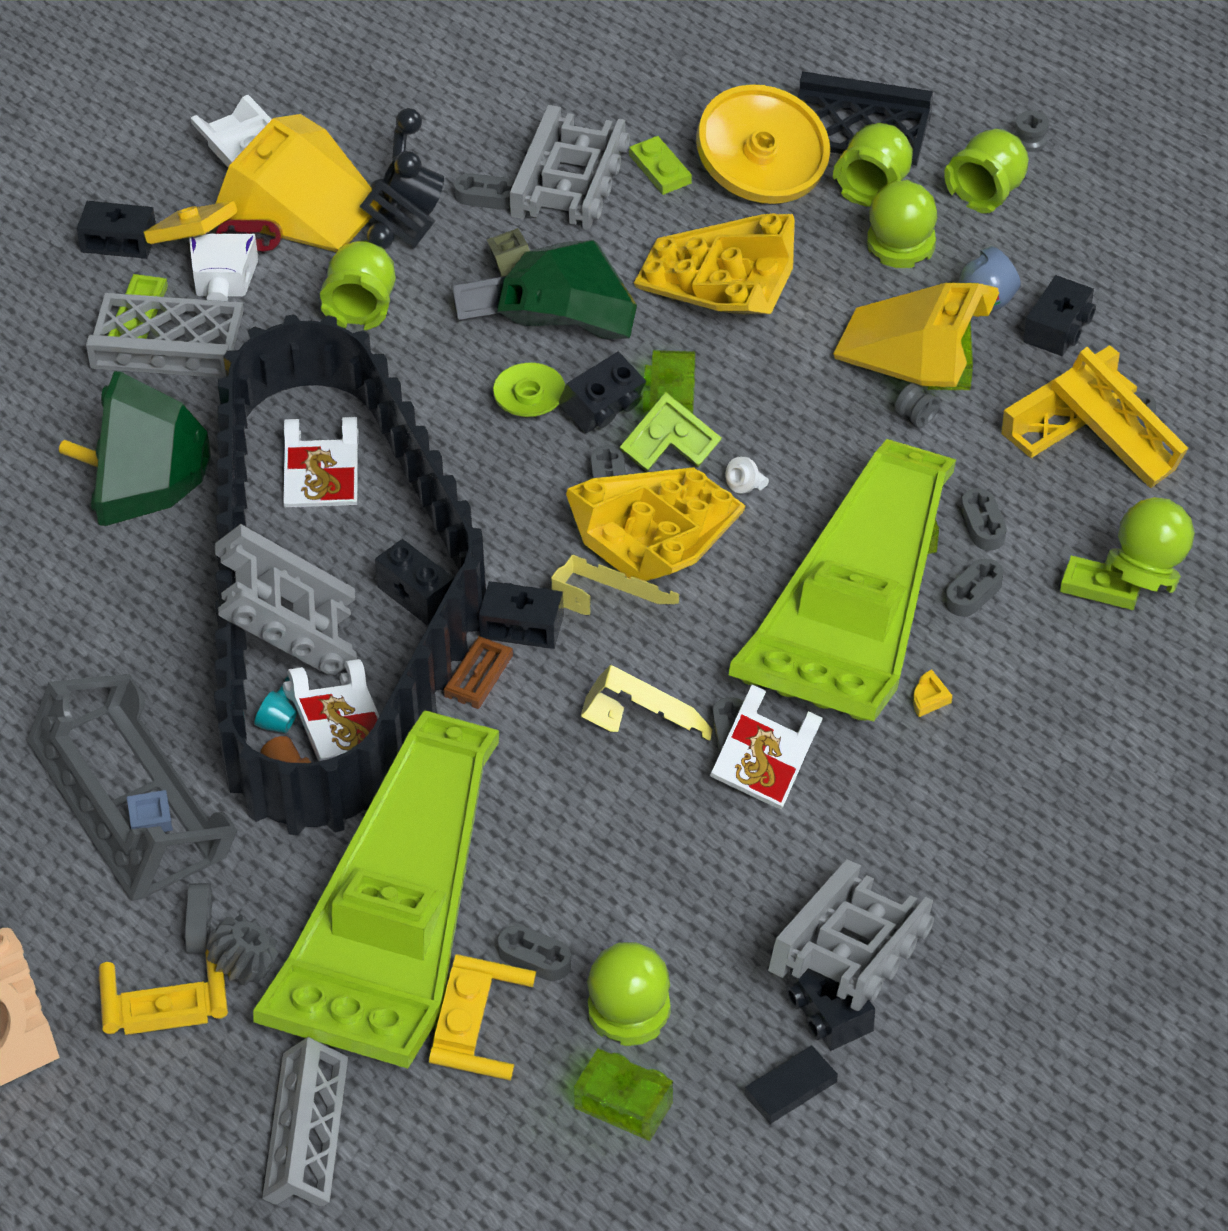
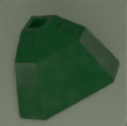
(569, 287)
(146, 452)

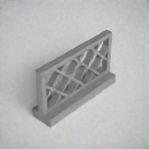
(162, 353)

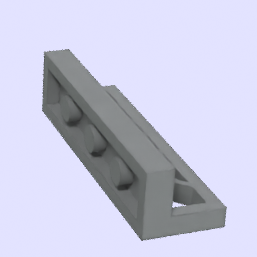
(295, 1117)

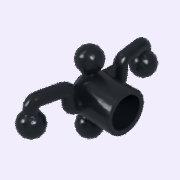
(407, 177)

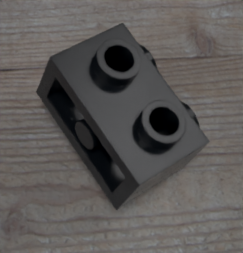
(602, 392)

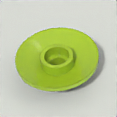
(528, 389)

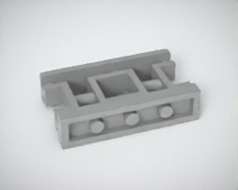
(565, 189)
(316, 597)
(842, 956)

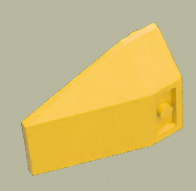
(301, 182)
(724, 265)
(916, 333)
(652, 519)

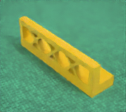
(1043, 404)
(1118, 422)

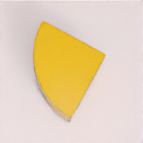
(930, 694)

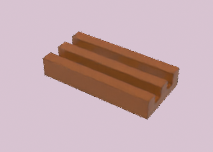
(467, 695)

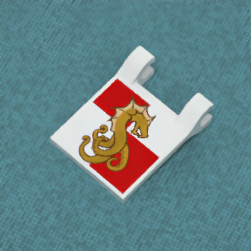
(321, 469)
(336, 715)
(762, 754)

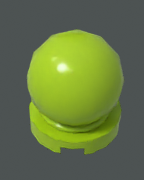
(872, 160)
(987, 169)
(902, 224)
(358, 285)
(1153, 540)
(629, 993)

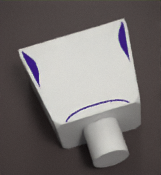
(223, 264)

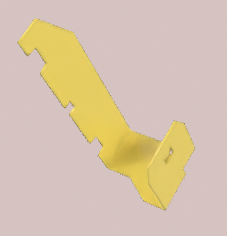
(607, 576)
(599, 705)

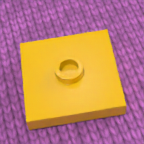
(190, 222)

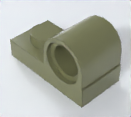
(507, 249)

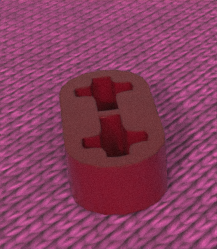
(255, 225)

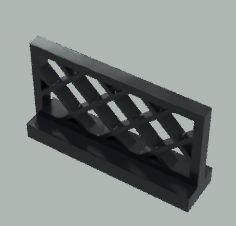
(865, 99)

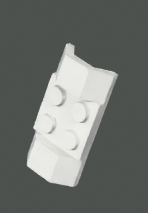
(233, 133)

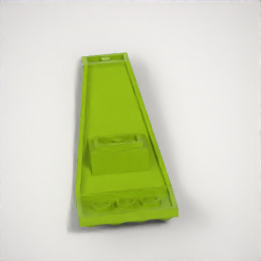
(853, 600)
(384, 930)

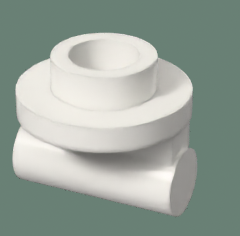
(744, 476)

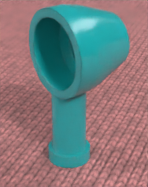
(276, 712)

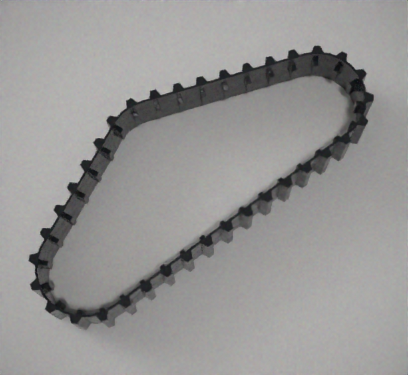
(346, 784)

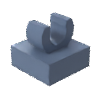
(150, 810)

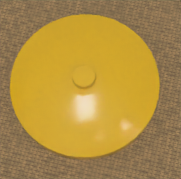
(763, 144)

